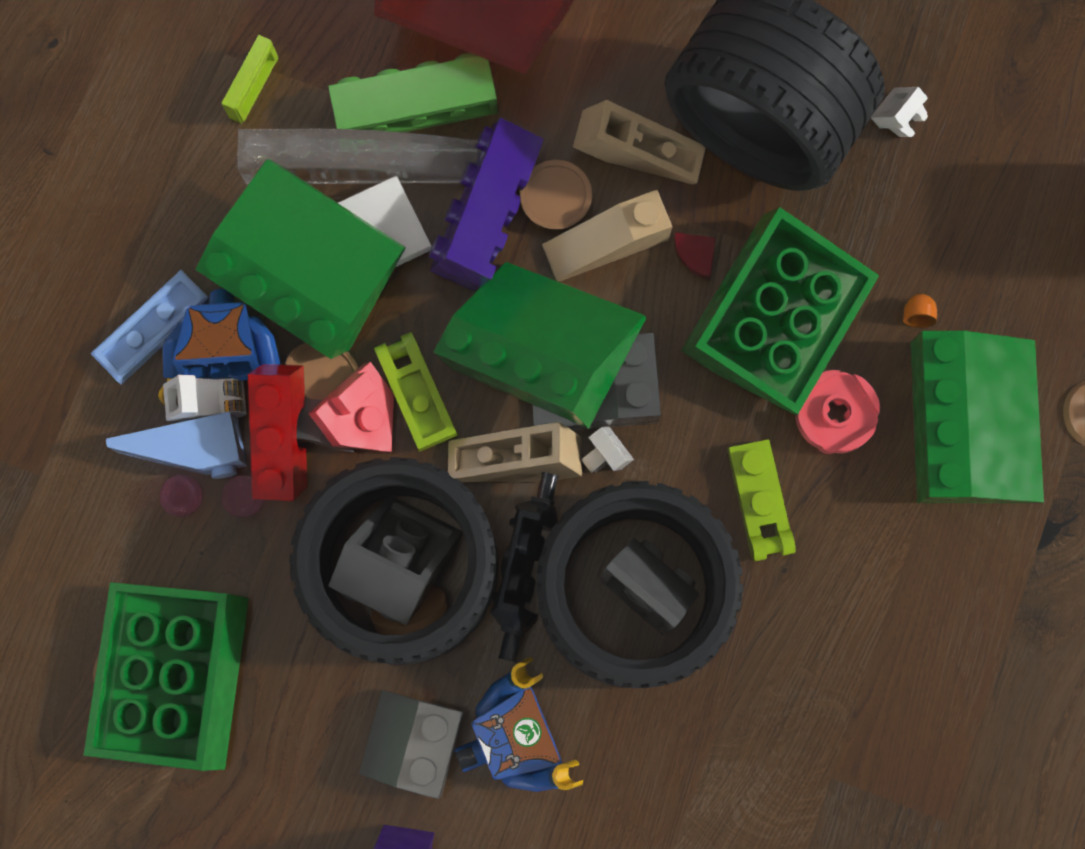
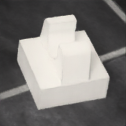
(899, 108)
(607, 451)

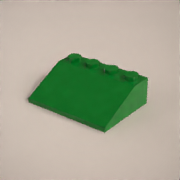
(301, 259)
(780, 311)
(541, 342)
(976, 418)
(166, 676)

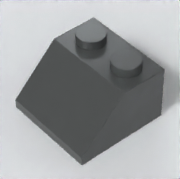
(411, 744)

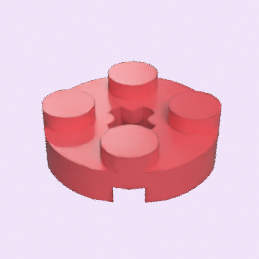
(859, 421)

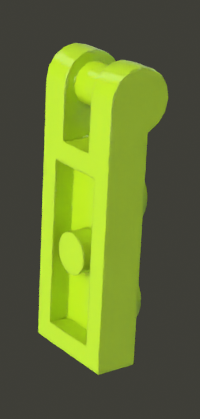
(416, 393)
(760, 499)

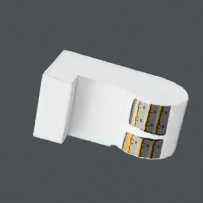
(203, 397)

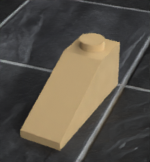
(637, 143)
(609, 236)
(517, 455)

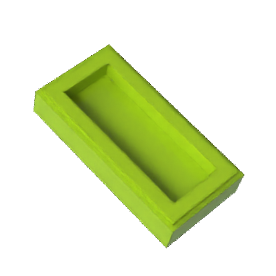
(250, 79)

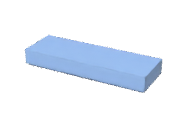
(148, 327)

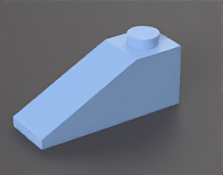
(197, 445)

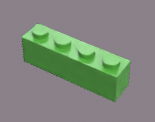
(416, 97)

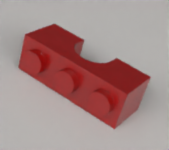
(275, 402)

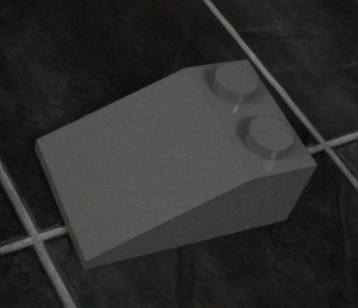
(632, 396)
(394, 559)
(650, 585)

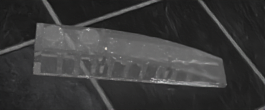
(355, 155)

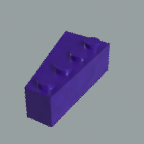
(485, 205)

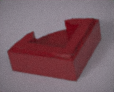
(695, 253)

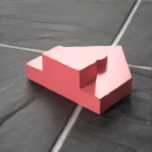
(358, 412)

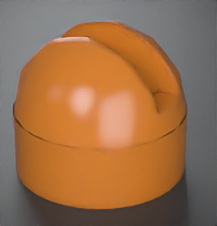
(920, 311)

